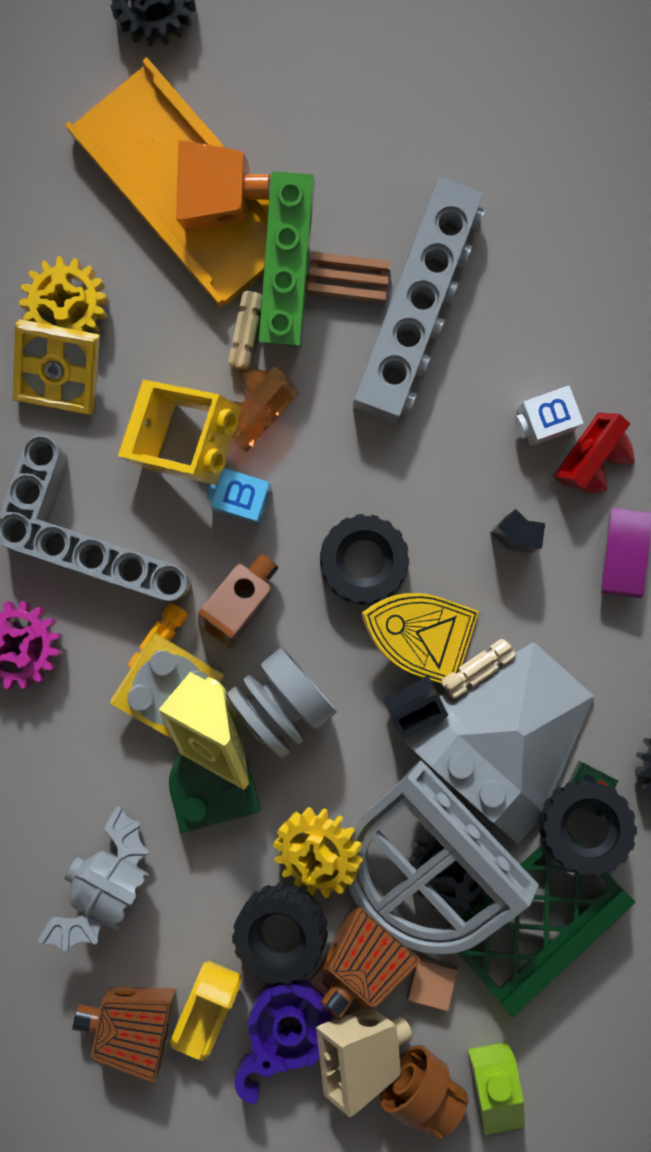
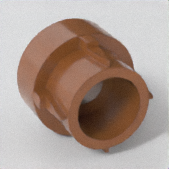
(425, 1094)

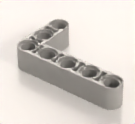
(77, 545)

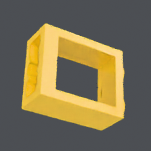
(156, 405)

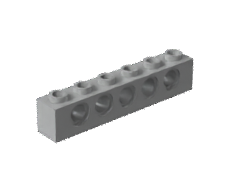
(448, 204)

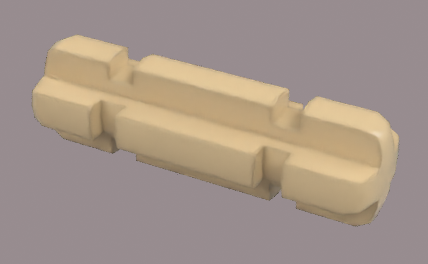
(245, 331)
(478, 668)

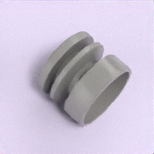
(281, 703)

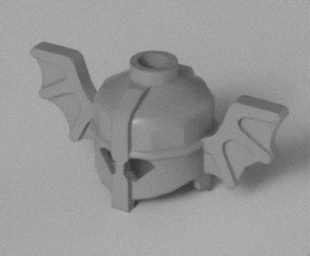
(101, 887)

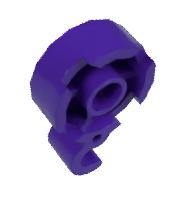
(274, 1046)

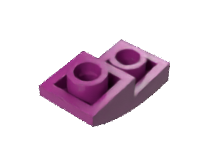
(626, 553)

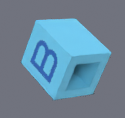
(239, 496)

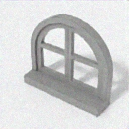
(463, 841)

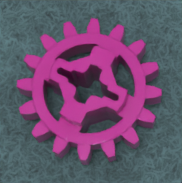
(28, 658)

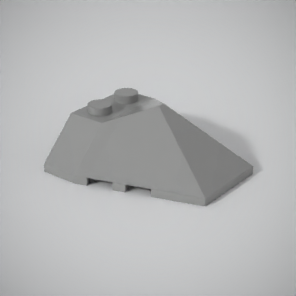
(508, 738)

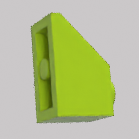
(497, 1088)

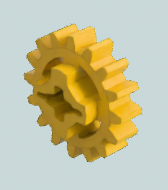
(56, 283)
(318, 853)

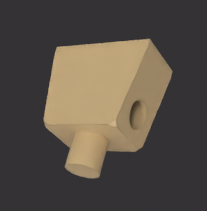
(360, 1057)

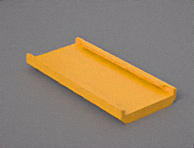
(136, 146)

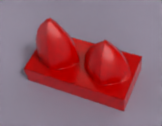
(600, 441)

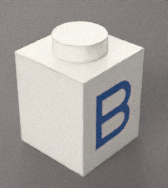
(548, 416)

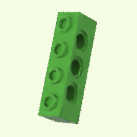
(286, 258)

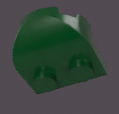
(207, 799)

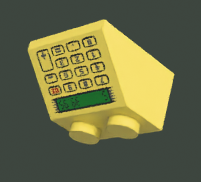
(206, 728)

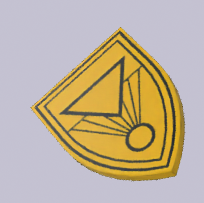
(421, 633)

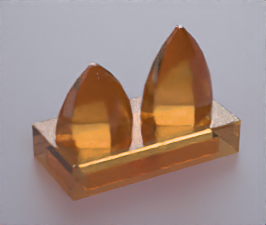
(267, 398)

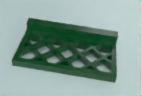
(562, 948)

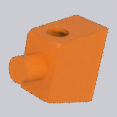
(215, 186)

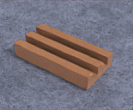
(348, 262)

